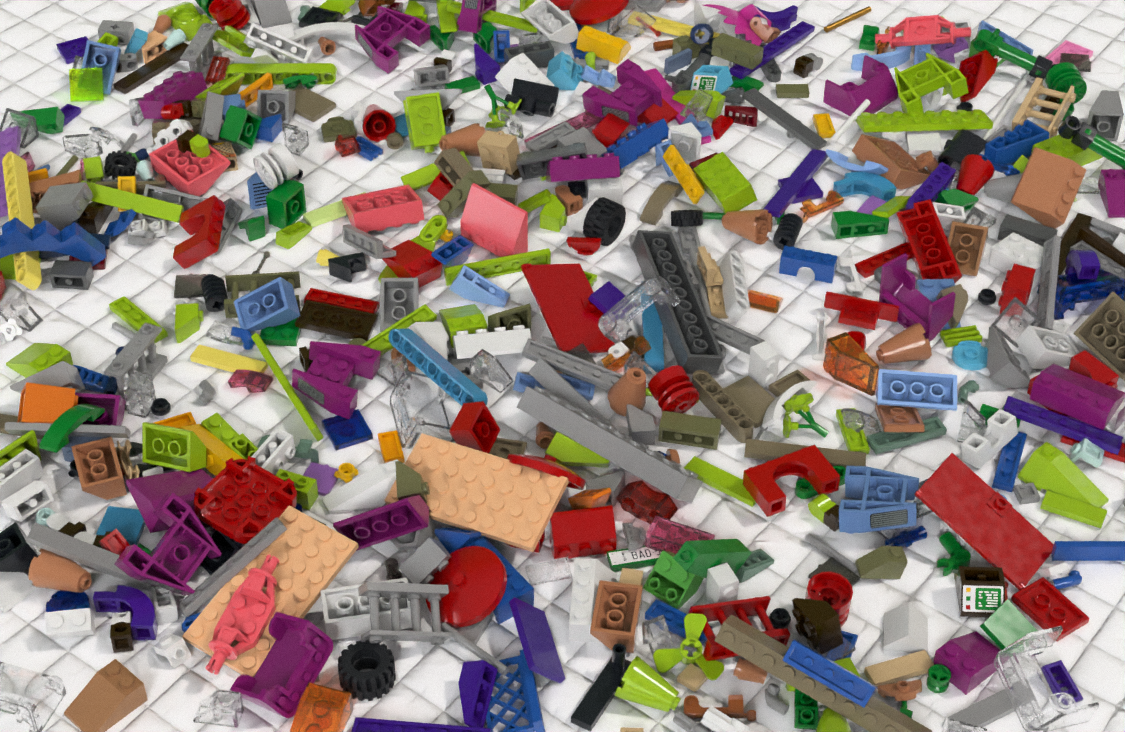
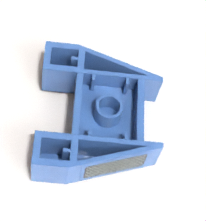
(882, 502)

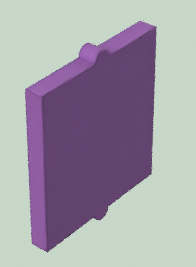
(324, 476)

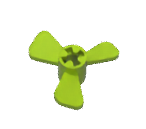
(668, 658)

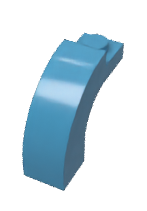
(865, 184)

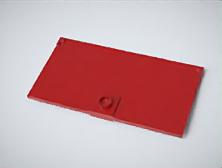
(564, 303)
(985, 521)

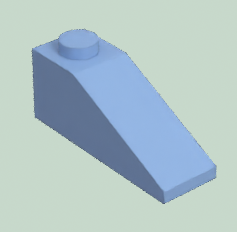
(477, 288)

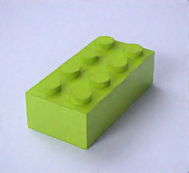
(1065, 148)
(725, 183)

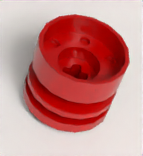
(229, 13)
(673, 390)
(833, 589)

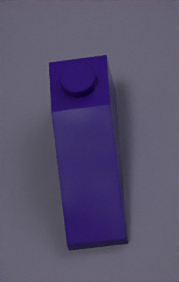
(485, 66)
(475, 691)

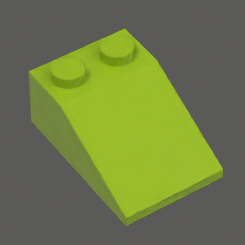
(224, 87)
(462, 319)
(38, 357)

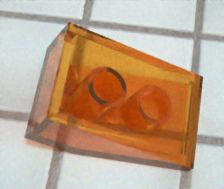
(850, 364)
(322, 710)

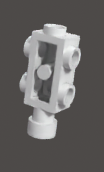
(164, 136)

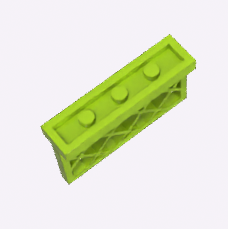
(233, 40)

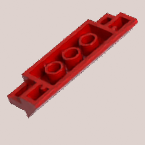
(928, 242)

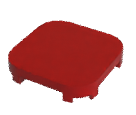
(243, 499)

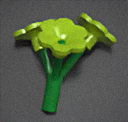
(495, 123)
(799, 404)

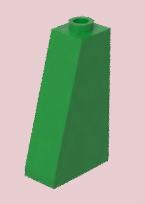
(701, 555)

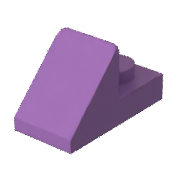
(947, 50)

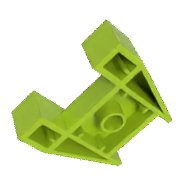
(926, 78)

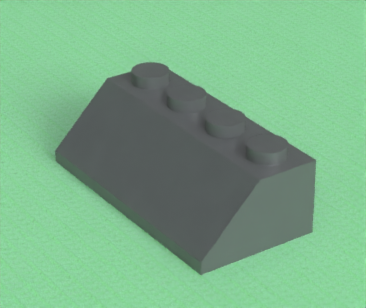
(535, 163)

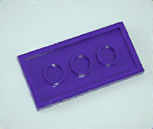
(537, 640)

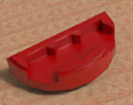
(720, 125)
(584, 245)

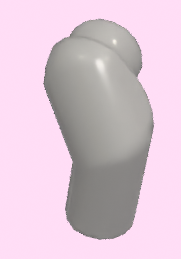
(773, 701)

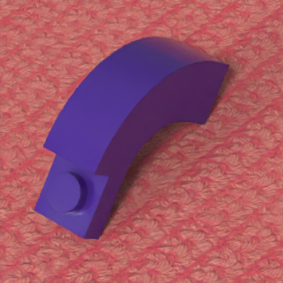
(781, 19)
(1083, 263)
(125, 599)

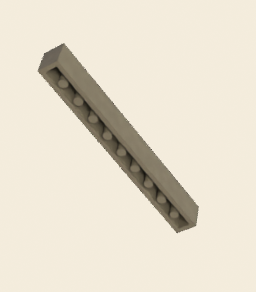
(769, 656)

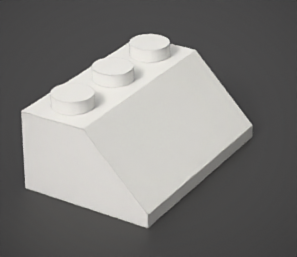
(521, 68)

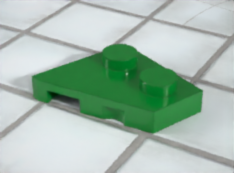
(281, 335)

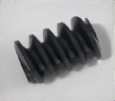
(787, 230)
(214, 292)

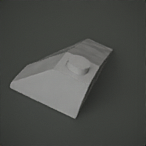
(171, 196)
(1002, 363)

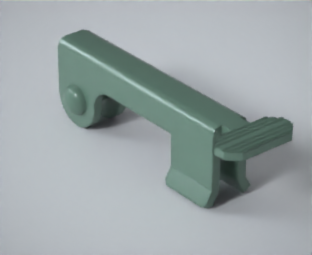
(303, 449)

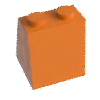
(44, 402)

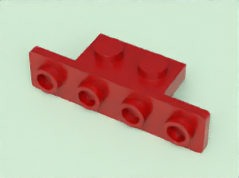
(860, 311)

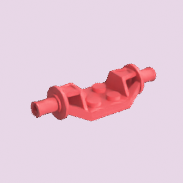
(923, 31)
(245, 616)

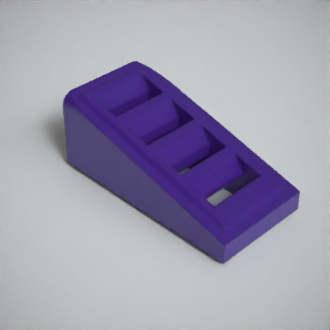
(1063, 675)

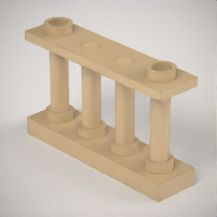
(1032, 99)

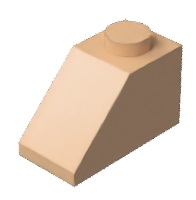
(153, 46)

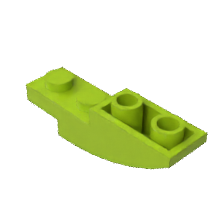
(225, 433)

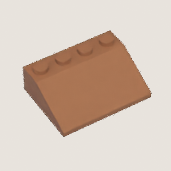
(902, 167)
(1048, 187)

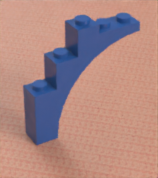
(72, 240)

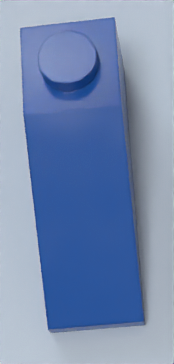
(454, 252)

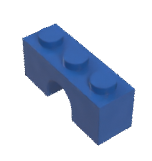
(795, 258)

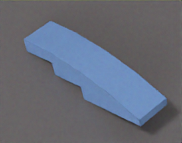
(584, 388)

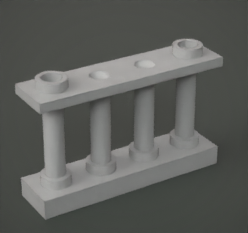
(201, 45)
(134, 351)
(414, 593)

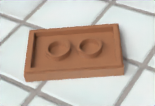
(899, 419)

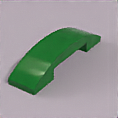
(58, 432)

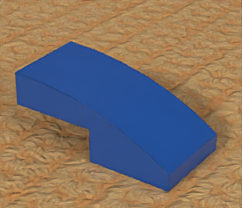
(116, 227)

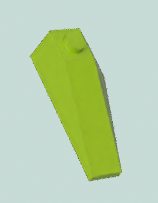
(446, 20)

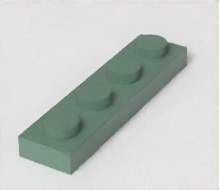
(887, 441)

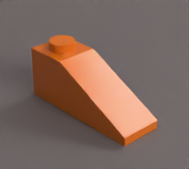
(589, 498)

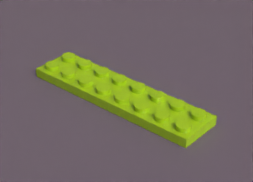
(925, 121)

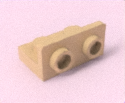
(708, 268)

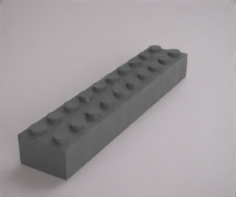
(686, 323)

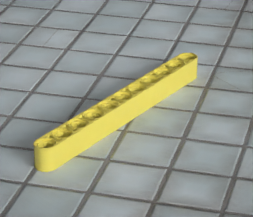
(20, 206)

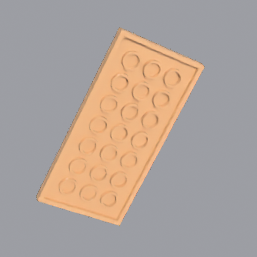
(484, 492)
(308, 563)

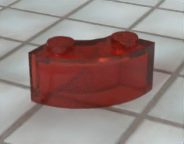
(645, 502)

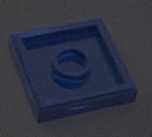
(345, 431)

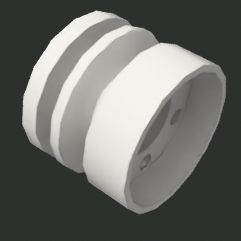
(275, 165)

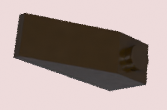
(94, 217)

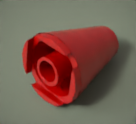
(377, 123)
(974, 174)

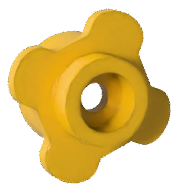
(346, 472)

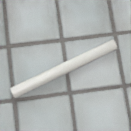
(849, 122)

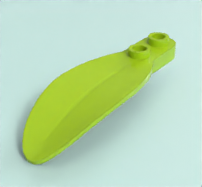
(427, 239)

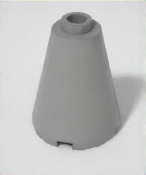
(1002, 188)

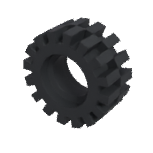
(126, 160)
(686, 218)

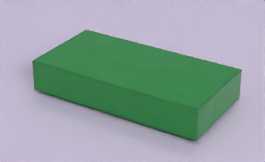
(466, 84)

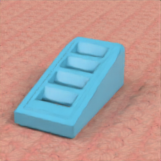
(137, 40)

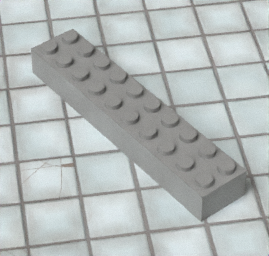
(610, 444)

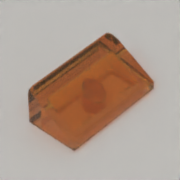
(764, 301)

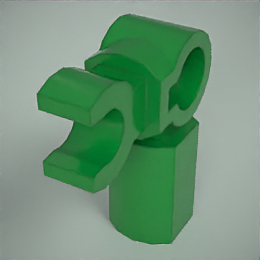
(957, 554)

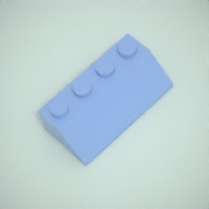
(916, 389)

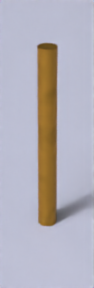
(847, 19)

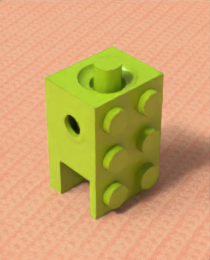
(424, 121)

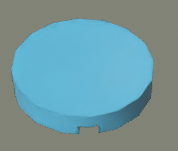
(970, 355)

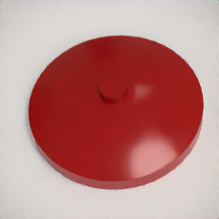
(595, 11)
(550, 466)
(474, 583)

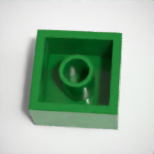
(240, 127)
(286, 203)

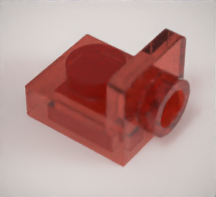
(347, 145)

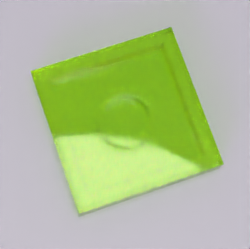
(86, 84)

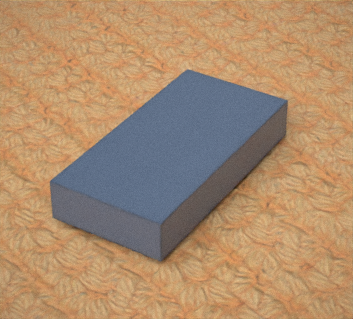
(678, 61)

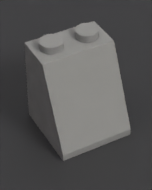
(1107, 115)
(64, 203)

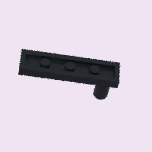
(602, 690)

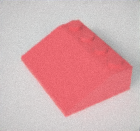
(186, 170)
(384, 208)
(494, 223)

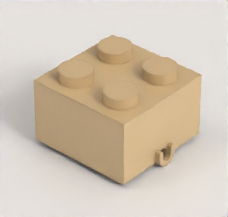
(498, 151)

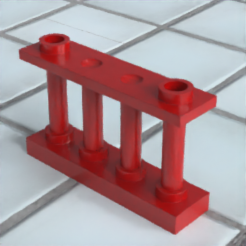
(741, 610)

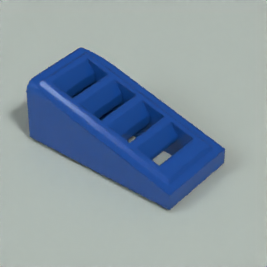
(89, 376)

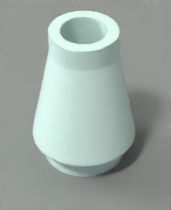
(175, 38)
(145, 170)

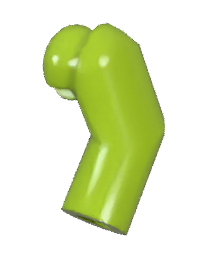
(590, 59)

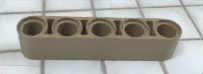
(723, 406)

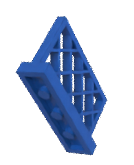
(829, 673)
(530, 697)

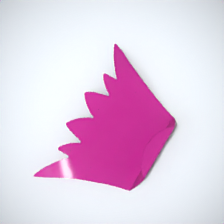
(742, 20)

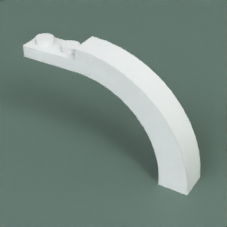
(336, 31)

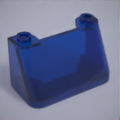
(1074, 290)

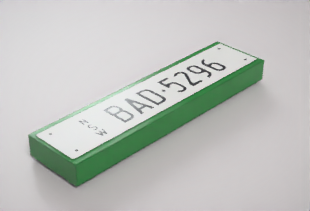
(632, 559)

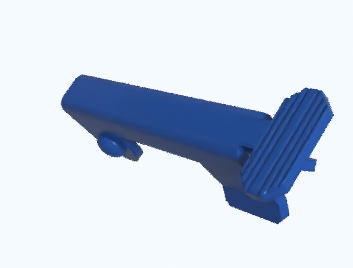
(1005, 169)

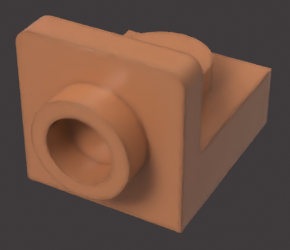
(927, 160)

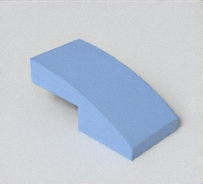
(603, 78)

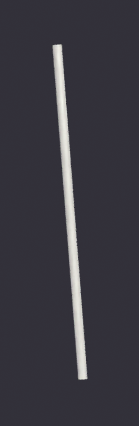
(1009, 103)

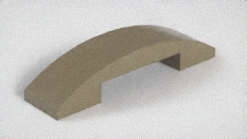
(659, 200)

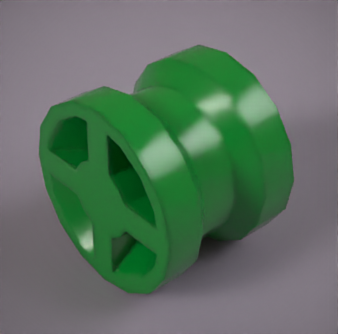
(938, 678)

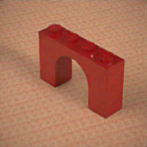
(206, 220)
(1088, 366)
(806, 463)

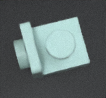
(1087, 451)

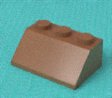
(99, 468)
(617, 614)

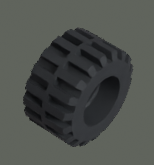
(604, 221)
(366, 656)

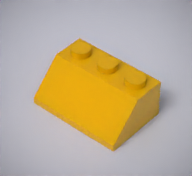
(602, 44)

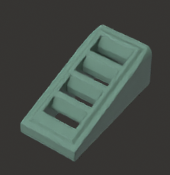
(753, 566)

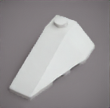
(434, 335)
(364, 491)

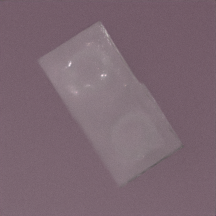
(860, 420)

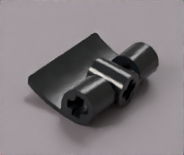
(535, 97)
(961, 145)

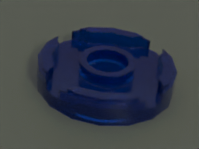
(67, 601)

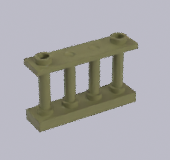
(251, 282)

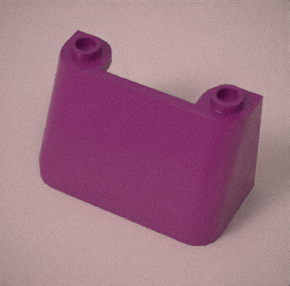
(289, 666)

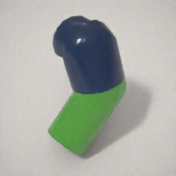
(140, 155)

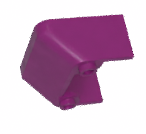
(878, 89)
(899, 289)

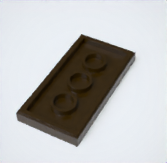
(336, 320)

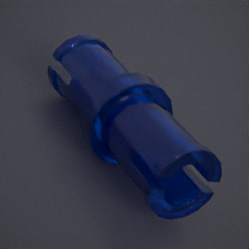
(906, 538)

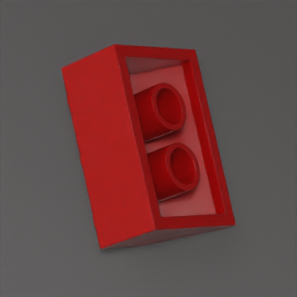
(582, 532)

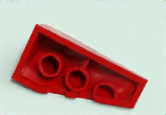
(977, 71)

